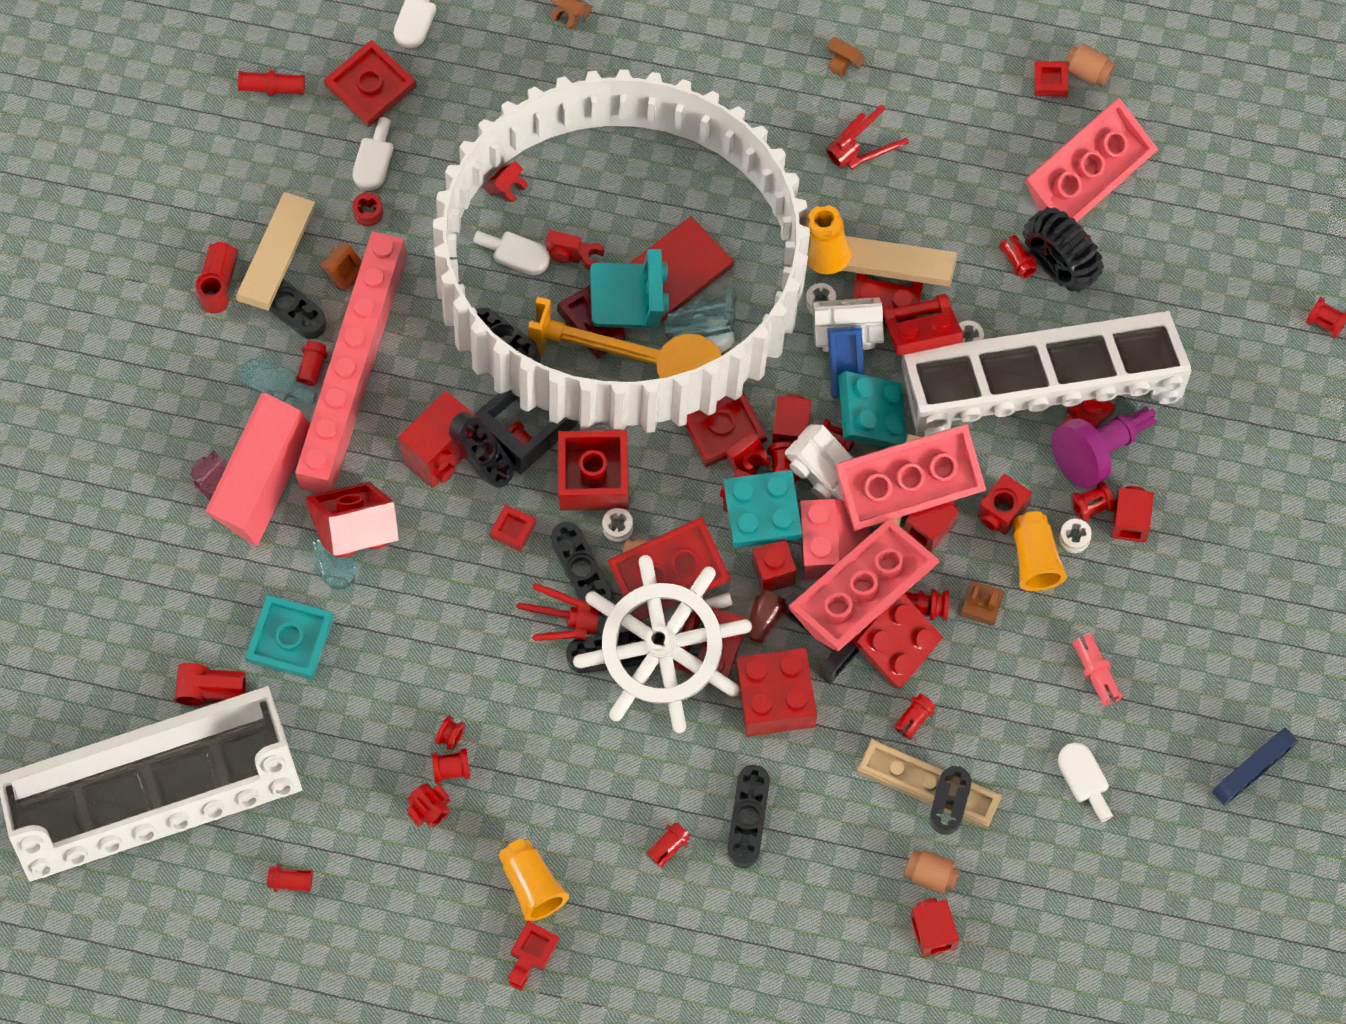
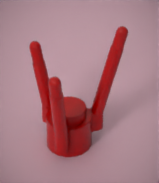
(845, 148)
(581, 618)

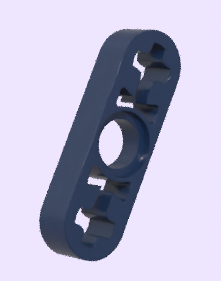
(1254, 766)

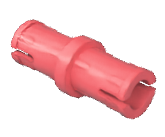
(1097, 670)

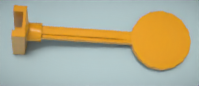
(675, 357)

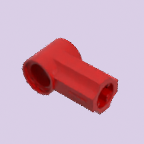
(216, 276)
(200, 684)

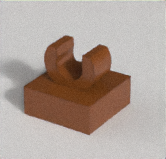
(573, 8)
(843, 56)
(342, 266)
(982, 603)

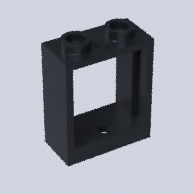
(521, 455)

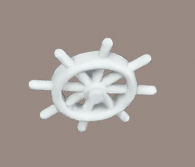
(662, 643)

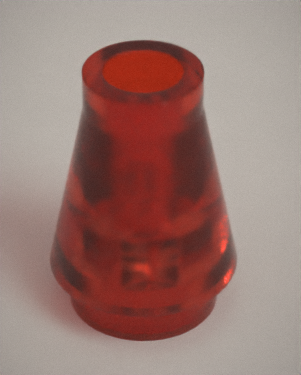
(765, 614)

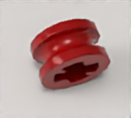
(368, 200)
(939, 604)
(450, 733)

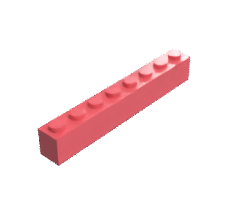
(351, 363)

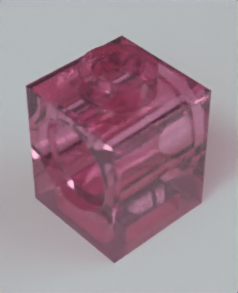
(207, 473)

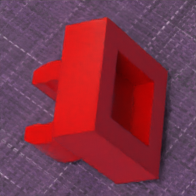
(503, 179)
(747, 454)

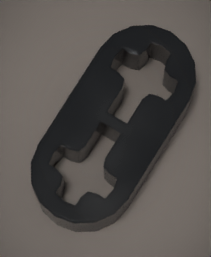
(942, 798)

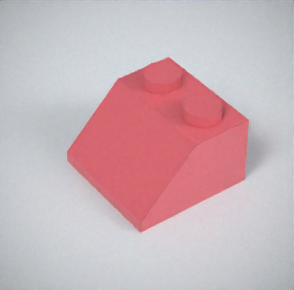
(826, 536)

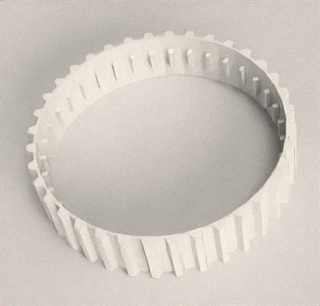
(633, 104)

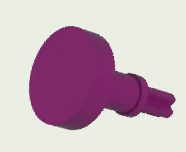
(1086, 451)

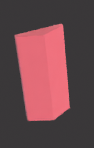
(1091, 163)
(259, 468)
(910, 477)
(862, 585)

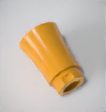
(828, 244)
(1037, 553)
(532, 881)

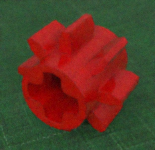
(428, 805)

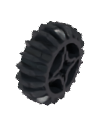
(1063, 249)

